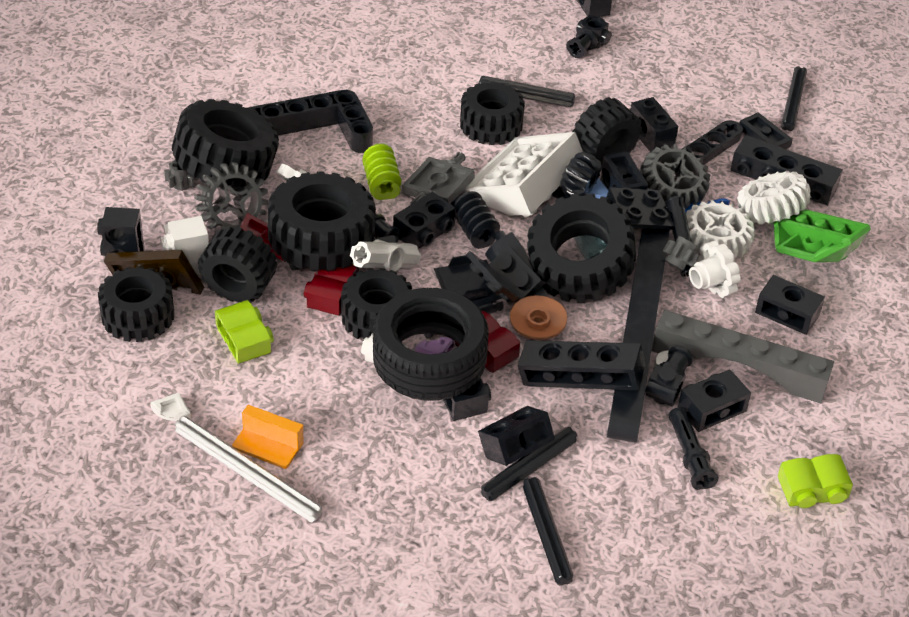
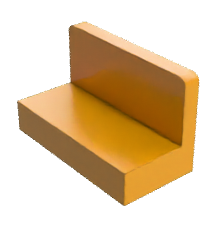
(269, 437)

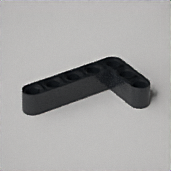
(319, 111)

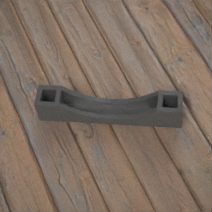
(795, 370)

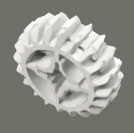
(774, 197)
(720, 224)

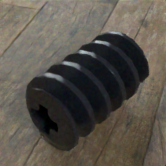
(476, 219)

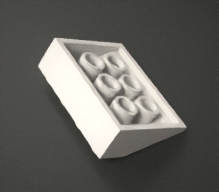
(525, 172)

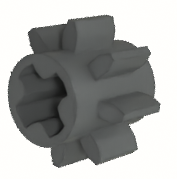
(178, 178)
(680, 253)

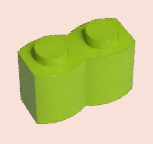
(244, 331)
(815, 480)

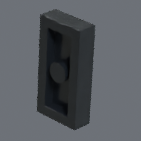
(762, 129)

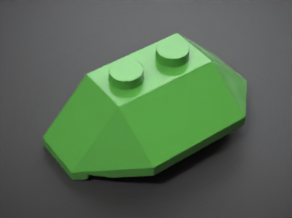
(818, 236)

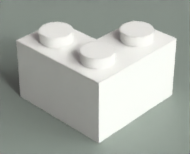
(186, 235)

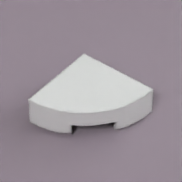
(171, 406)

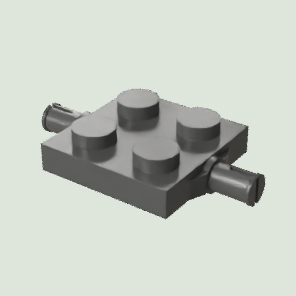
(442, 177)

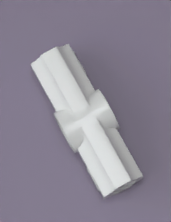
(385, 255)

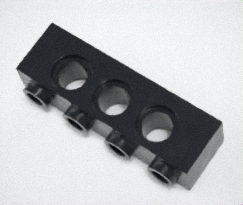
(758, 158)
(582, 365)

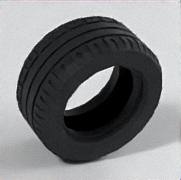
(422, 374)

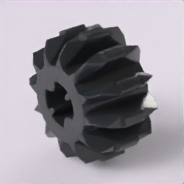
(581, 174)

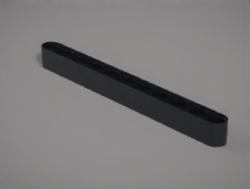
(640, 328)

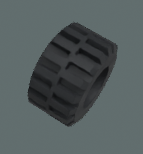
(492, 113)
(607, 128)
(237, 265)
(366, 295)
(136, 303)

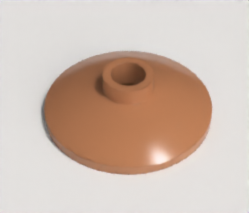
(538, 317)

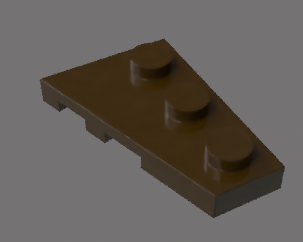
(169, 262)

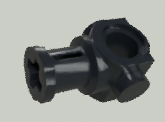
(591, 34)
(669, 376)

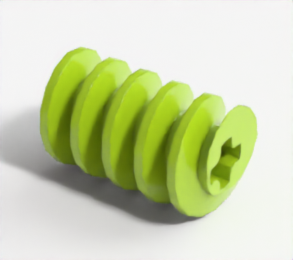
(382, 172)

